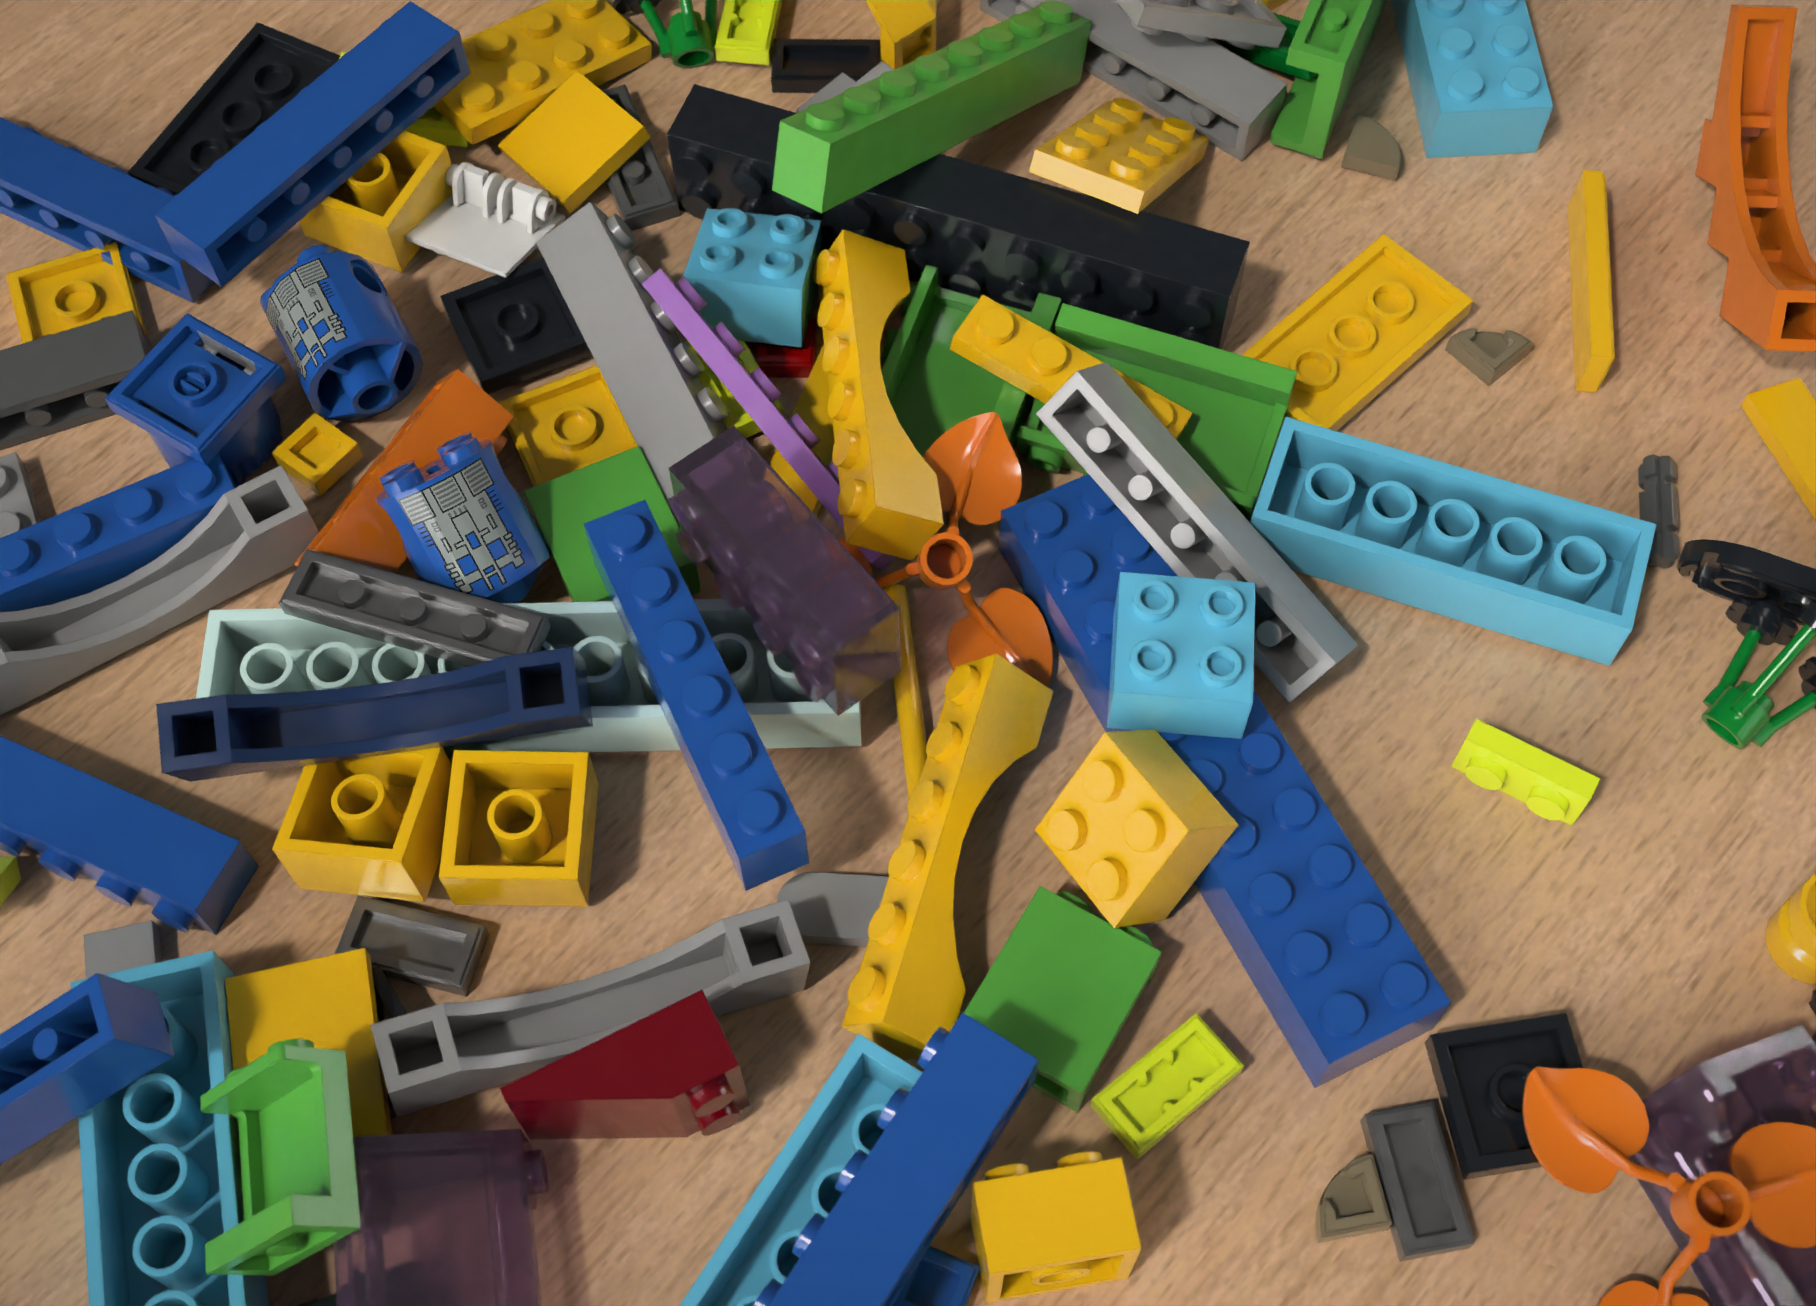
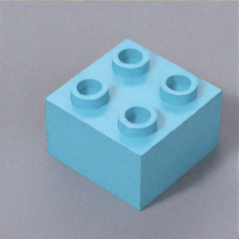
(756, 274)
(1182, 655)

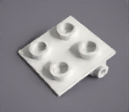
(487, 220)

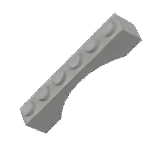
(236, 546)
(490, 1042)

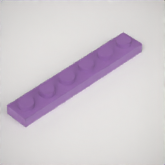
(753, 392)

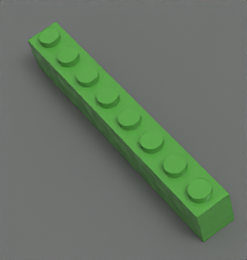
(928, 106)

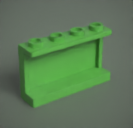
(1333, 45)
(934, 385)
(1232, 397)

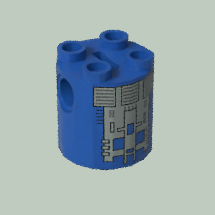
(342, 335)
(465, 522)

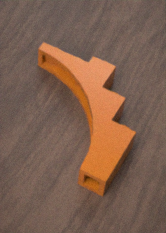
(1754, 212)

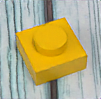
(317, 454)

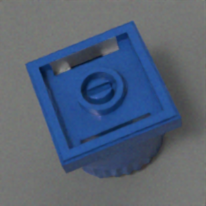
(204, 398)

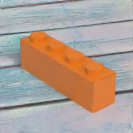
(362, 528)

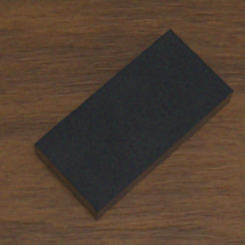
(814, 63)

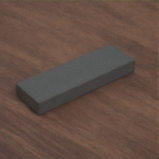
(640, 183)

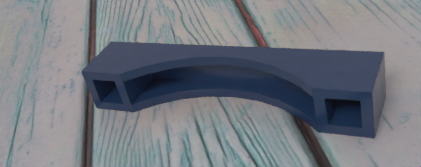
(306, 728)

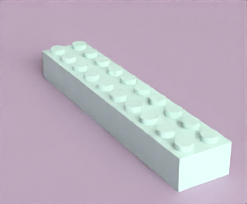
(283, 653)

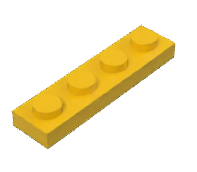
(1040, 360)

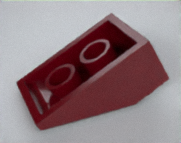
(640, 1082)

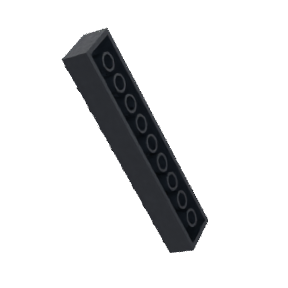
(977, 226)

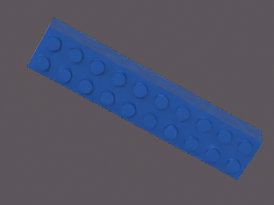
(1287, 877)

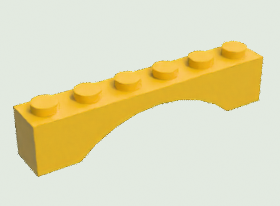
(884, 483)
(911, 963)

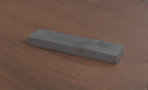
(409, 612)

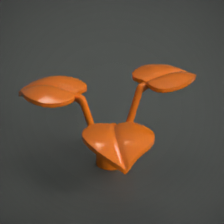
(976, 482)
(1592, 1121)

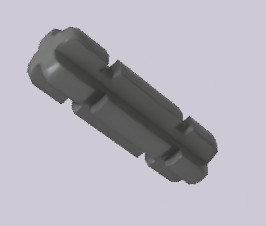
(1660, 506)

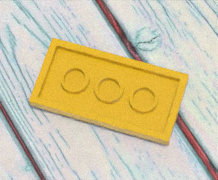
(532, 55)
(1121, 154)
(1361, 332)

